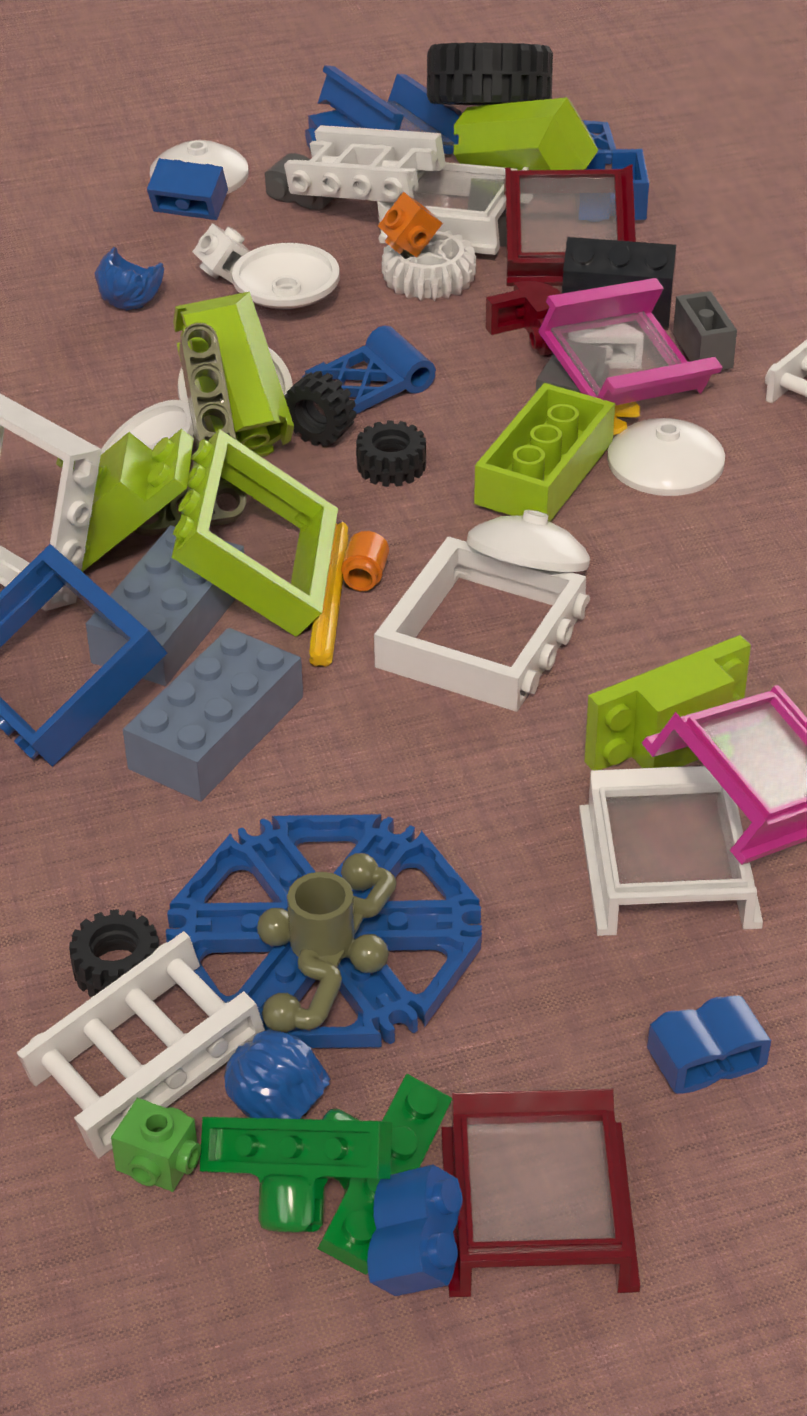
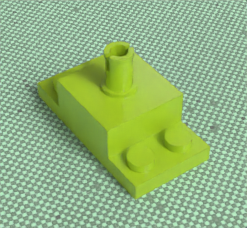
(134, 487)
(644, 704)

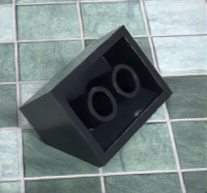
(612, 262)

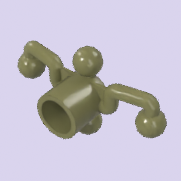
(322, 932)

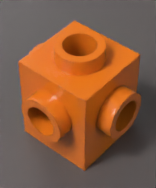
(409, 225)

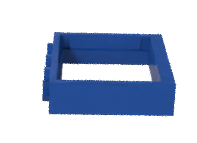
(27, 595)

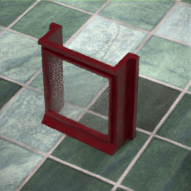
(560, 204)
(539, 1183)

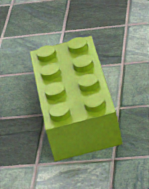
(544, 452)

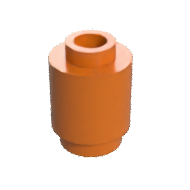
(365, 560)

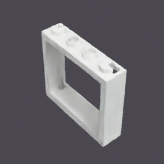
(74, 492)
(505, 686)

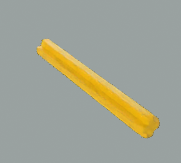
(325, 625)

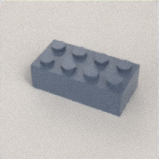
(167, 601)
(213, 714)

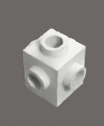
(220, 251)

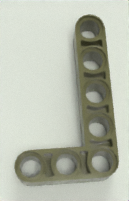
(201, 405)

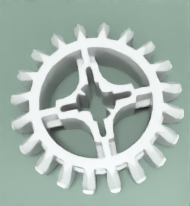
(438, 271)

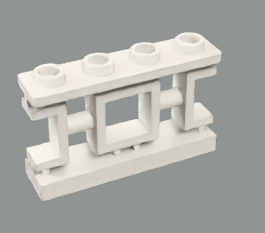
(365, 163)

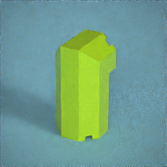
(524, 134)
(250, 375)

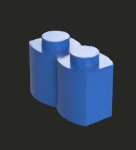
(708, 1043)
(414, 1231)

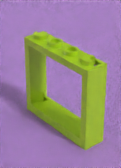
(195, 547)

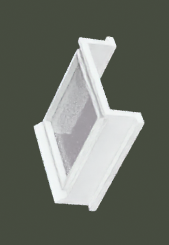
(465, 200)
(663, 841)

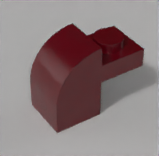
(519, 307)

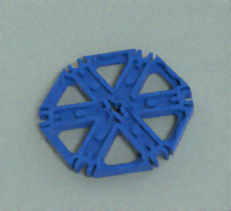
(403, 925)

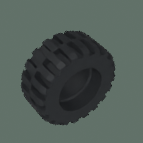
(488, 73)

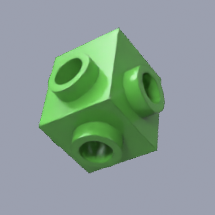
(155, 1145)

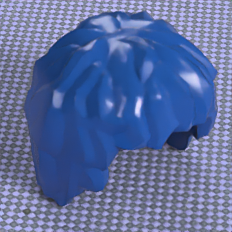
(126, 283)
(275, 1076)

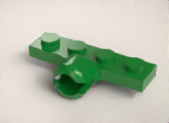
(415, 1119)
(295, 1161)

